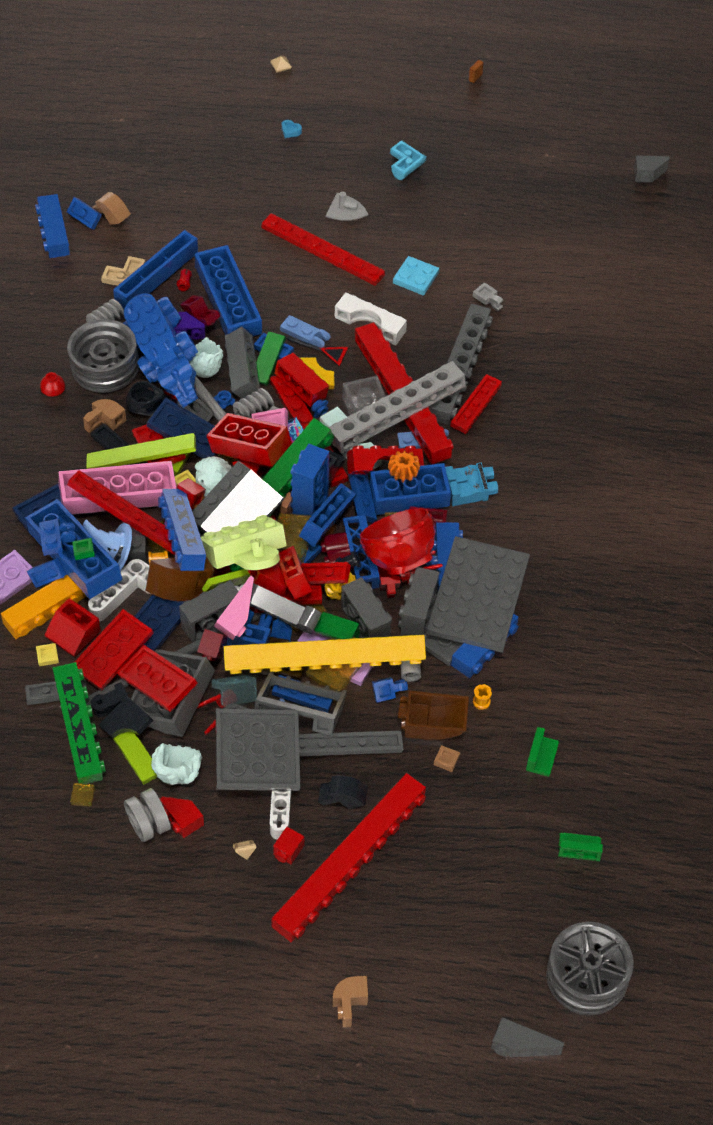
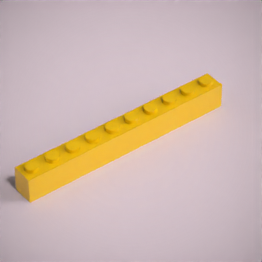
(324, 652)

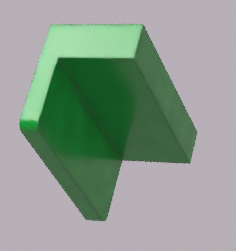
(337, 627)
(542, 754)
(580, 846)

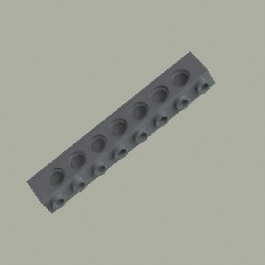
(464, 356)

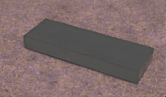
(43, 692)

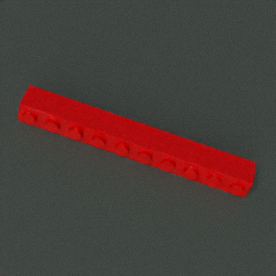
(394, 377)
(348, 858)

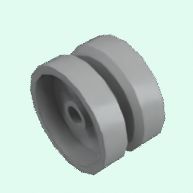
(147, 815)

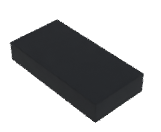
(107, 437)

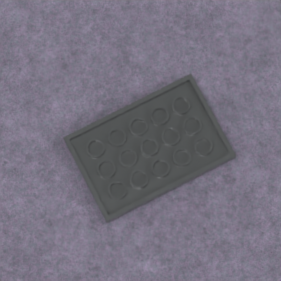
(478, 594)

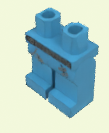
(471, 484)

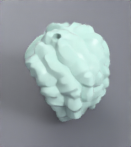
(207, 359)
(210, 472)
(176, 764)

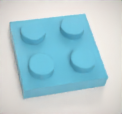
(416, 275)

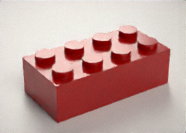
(249, 439)

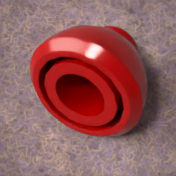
(52, 384)

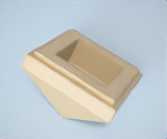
(280, 64)
(245, 848)

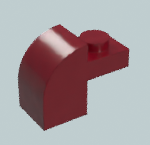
(198, 309)

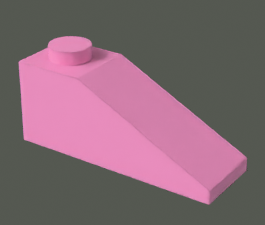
(236, 614)

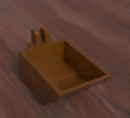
(171, 583)
(433, 715)

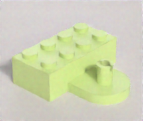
(248, 544)

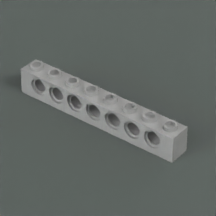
(397, 406)

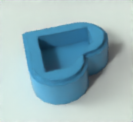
(291, 129)

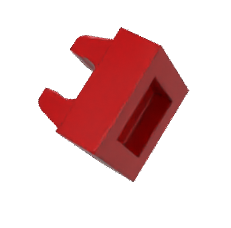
(390, 584)

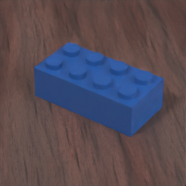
(310, 480)
(426, 490)

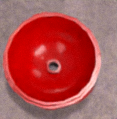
(400, 540)

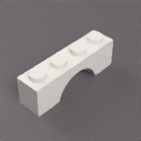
(352, 309)

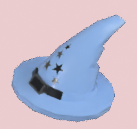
(115, 543)

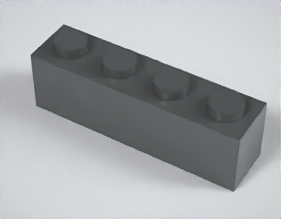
(242, 362)

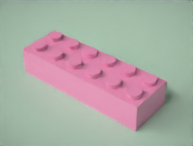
(135, 483)

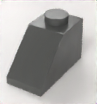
(650, 167)

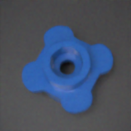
(224, 399)
(319, 408)

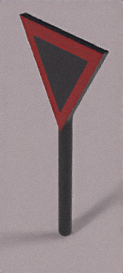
(336, 354)

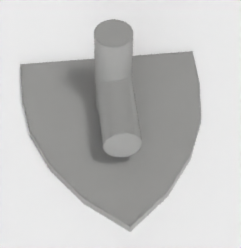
(346, 208)

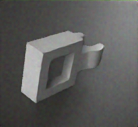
(486, 295)

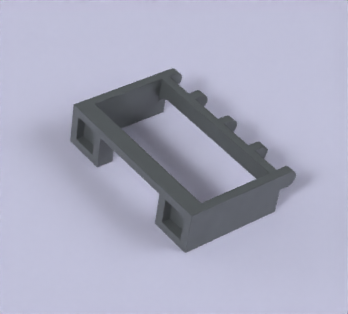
(323, 722)

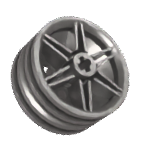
(96, 359)
(589, 968)

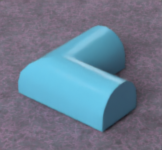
(408, 160)

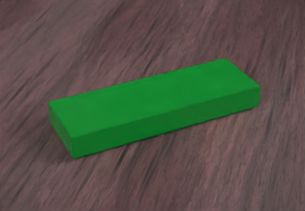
(268, 356)

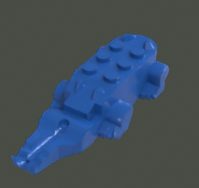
(164, 350)

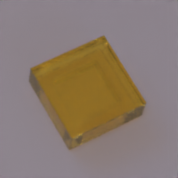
(82, 794)

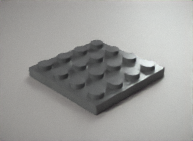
(257, 750)

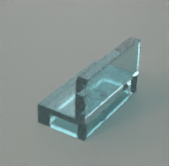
(236, 689)

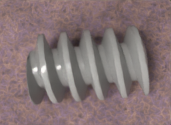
(107, 311)
(253, 403)

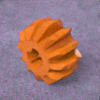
(404, 466)

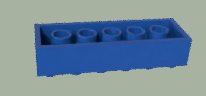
(227, 290)
(89, 574)

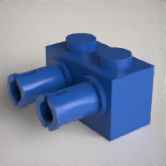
(254, 633)

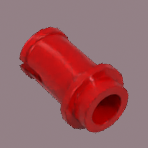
(184, 282)

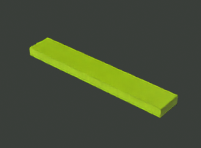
(142, 451)

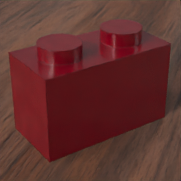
(212, 645)

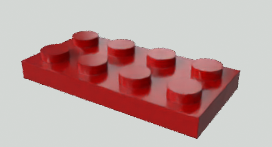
(113, 649)
(157, 678)

